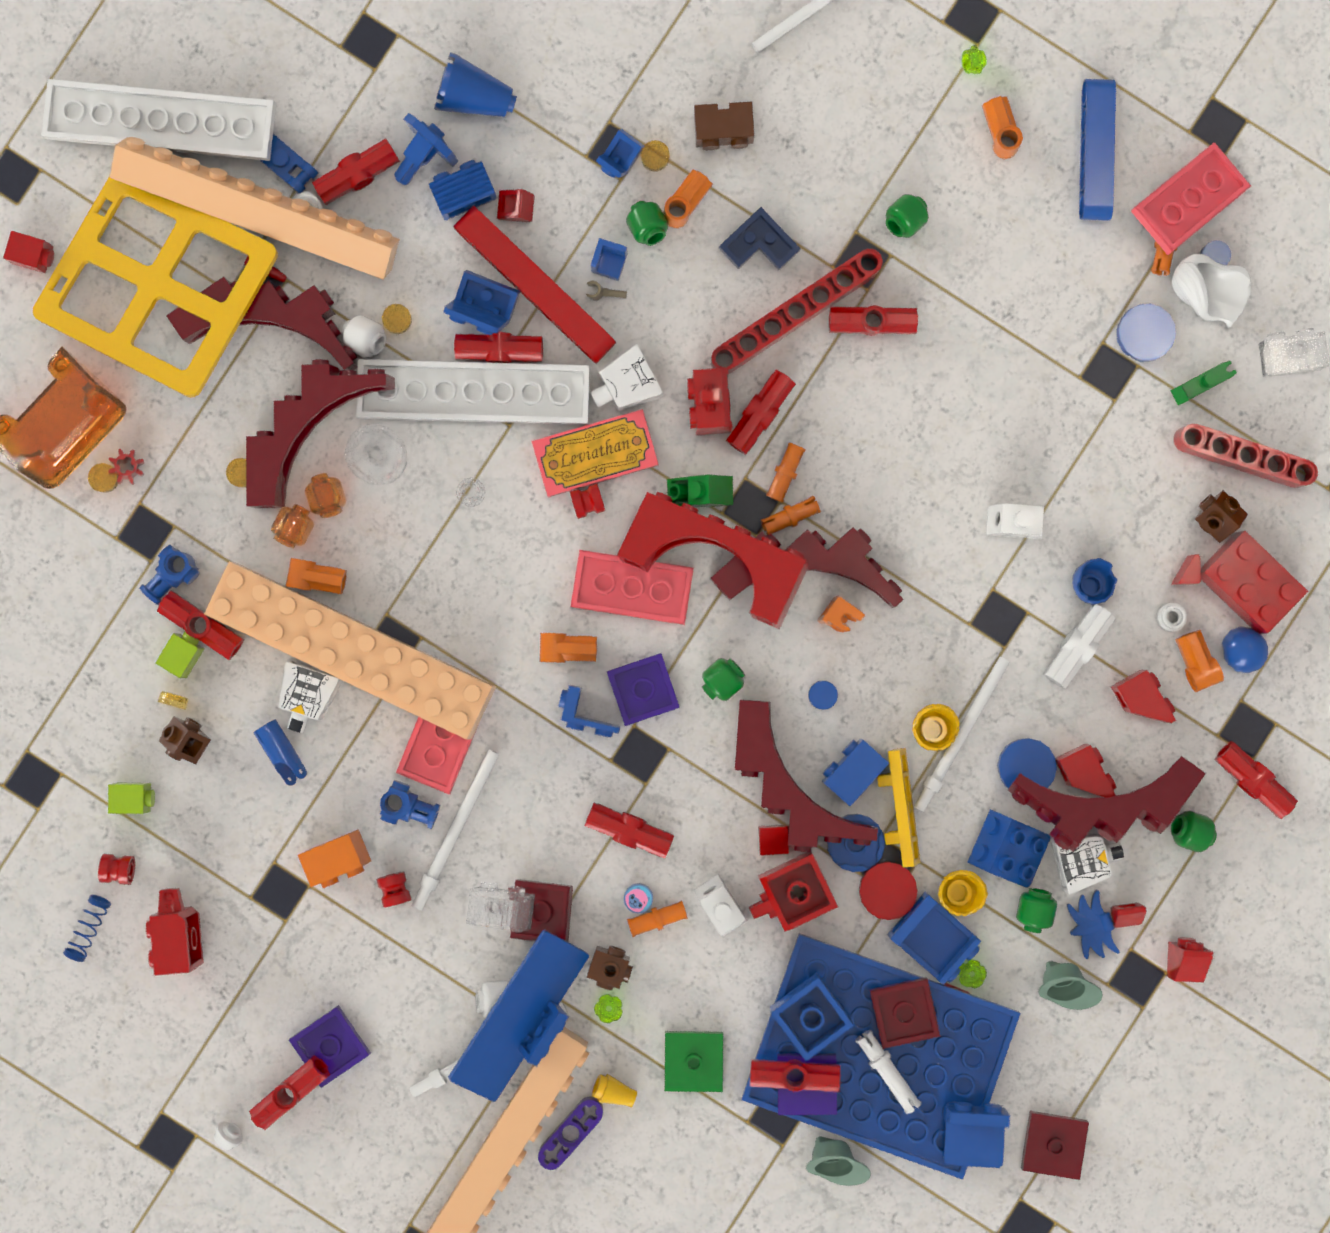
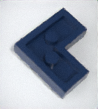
(761, 234)

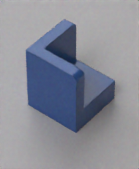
(609, 259)

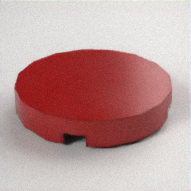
(888, 890)

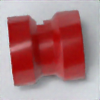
(587, 501)
(116, 869)
(393, 889)

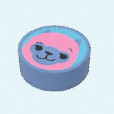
(638, 898)

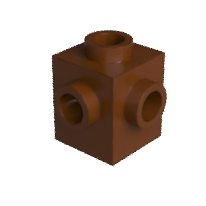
(1220, 515)
(184, 740)
(605, 978)

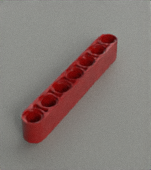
(534, 284)
(806, 302)

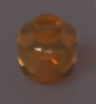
(325, 495)
(292, 526)

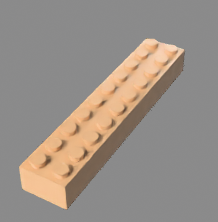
(350, 650)

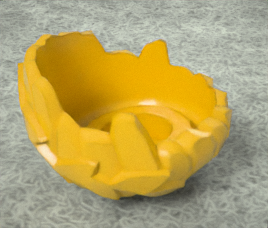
(935, 727)
(962, 893)

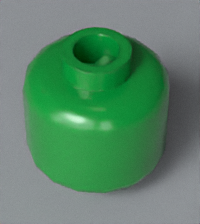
(906, 216)
(647, 223)
(723, 679)
(1193, 831)
(1036, 910)

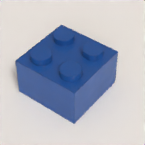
(811, 1016)

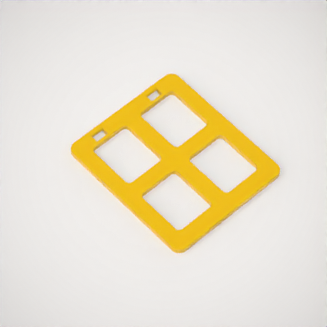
(156, 283)

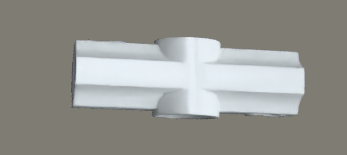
(1079, 645)

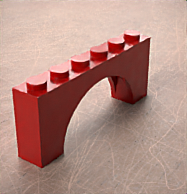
(666, 525)

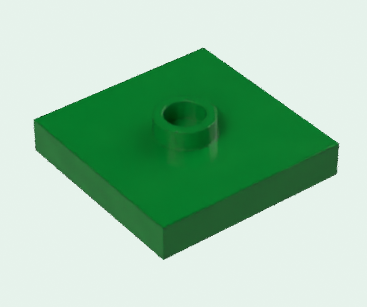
(693, 1061)

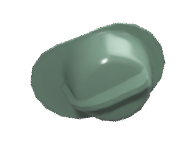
(1068, 988)
(835, 1163)

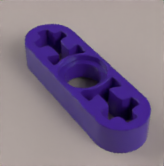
(563, 1154)

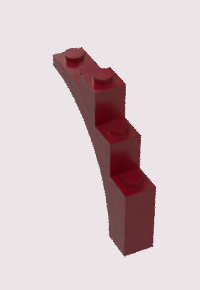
(302, 315)
(273, 453)
(842, 558)
(1112, 816)
(808, 820)

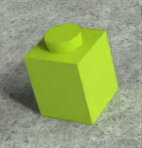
(180, 655)
(130, 798)

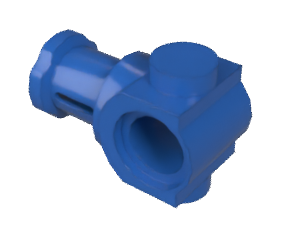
(167, 576)
(409, 807)

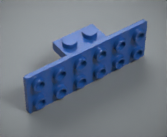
(522, 1019)

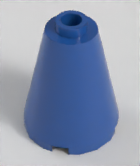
(472, 90)

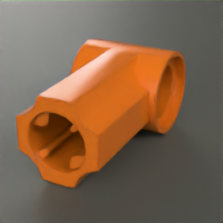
(1002, 124)
(687, 197)
(309, 576)
(563, 648)
(1201, 668)

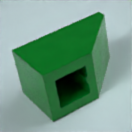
(701, 490)

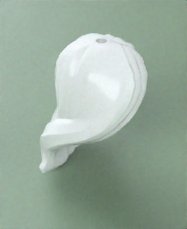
(1212, 288)

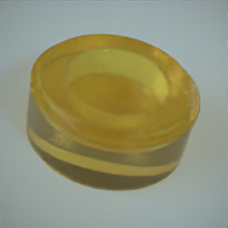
(655, 155)
(396, 319)
(237, 472)
(101, 479)
(173, 700)

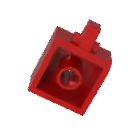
(711, 401)
(790, 909)
(174, 935)

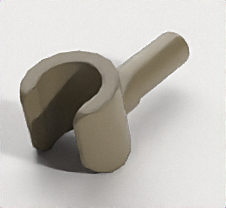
(604, 292)

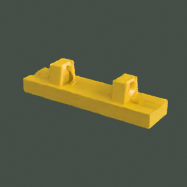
(906, 833)

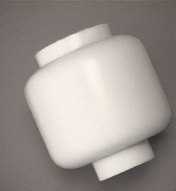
(364, 336)
(488, 995)

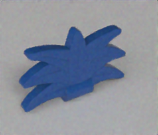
(1092, 926)

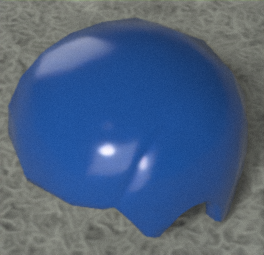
(1094, 581)
(1245, 649)

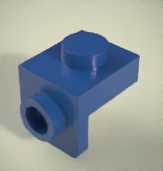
(620, 154)

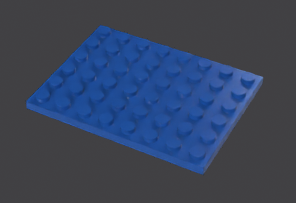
(938, 1070)

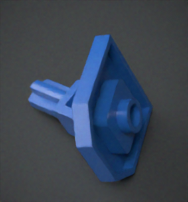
(422, 149)

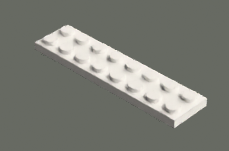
(160, 118)
(479, 392)

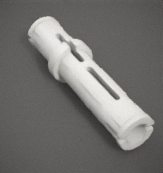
(881, 1062)

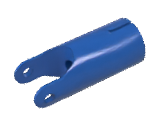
(280, 752)

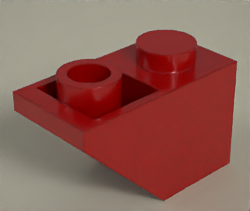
(1141, 696)
(1083, 770)
(1188, 960)

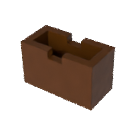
(724, 126)

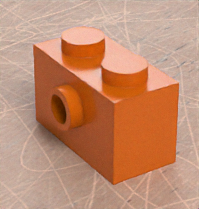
(335, 858)

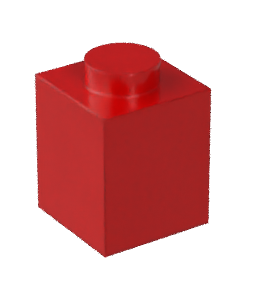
(29, 252)

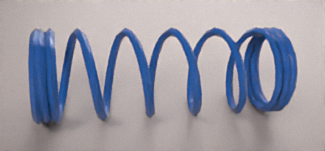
(74, 954)

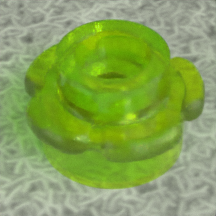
(973, 60)
(979, 977)
(608, 1016)

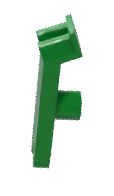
(1202, 383)

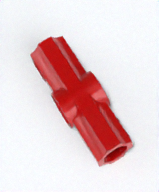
(355, 171)
(891, 320)
(498, 348)
(760, 412)
(185, 615)
(1256, 780)
(629, 830)
(815, 1075)
(279, 1102)

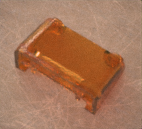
(60, 423)

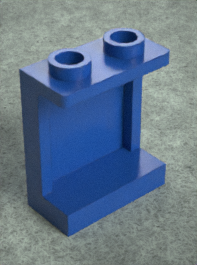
(935, 939)

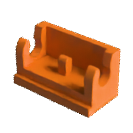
(834, 614)

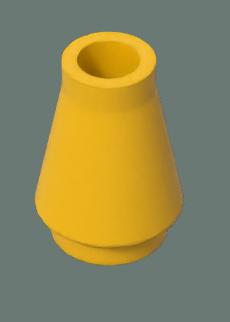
(612, 1091)

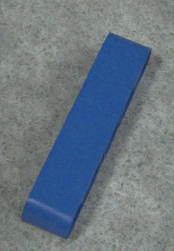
(1097, 149)

